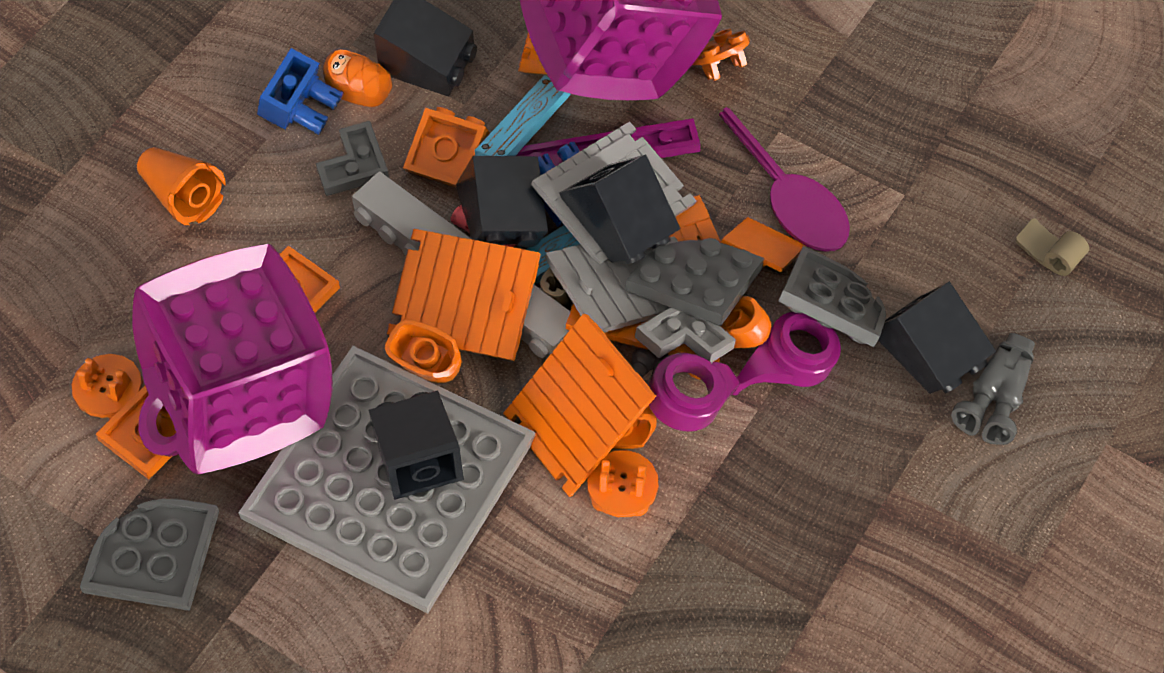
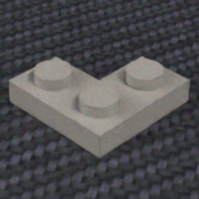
(677, 328)

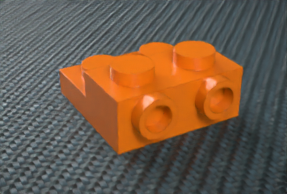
(444, 145)

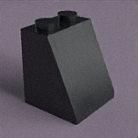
(424, 45)
(501, 201)
(623, 209)
(937, 339)
(416, 444)

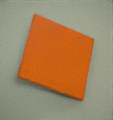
(765, 242)

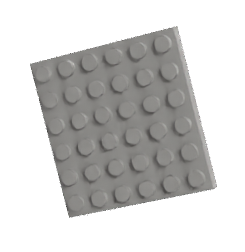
(337, 501)

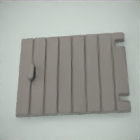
(608, 150)
(602, 288)

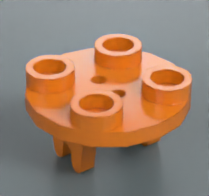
(724, 45)
(94, 377)
(639, 486)

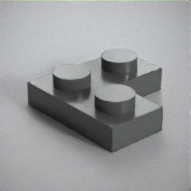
(359, 164)

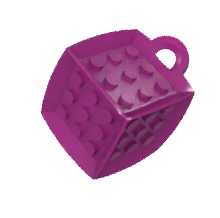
(619, 44)
(230, 359)

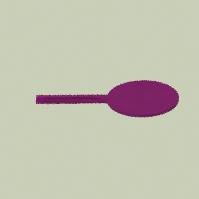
(798, 202)

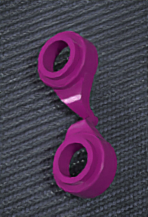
(772, 362)

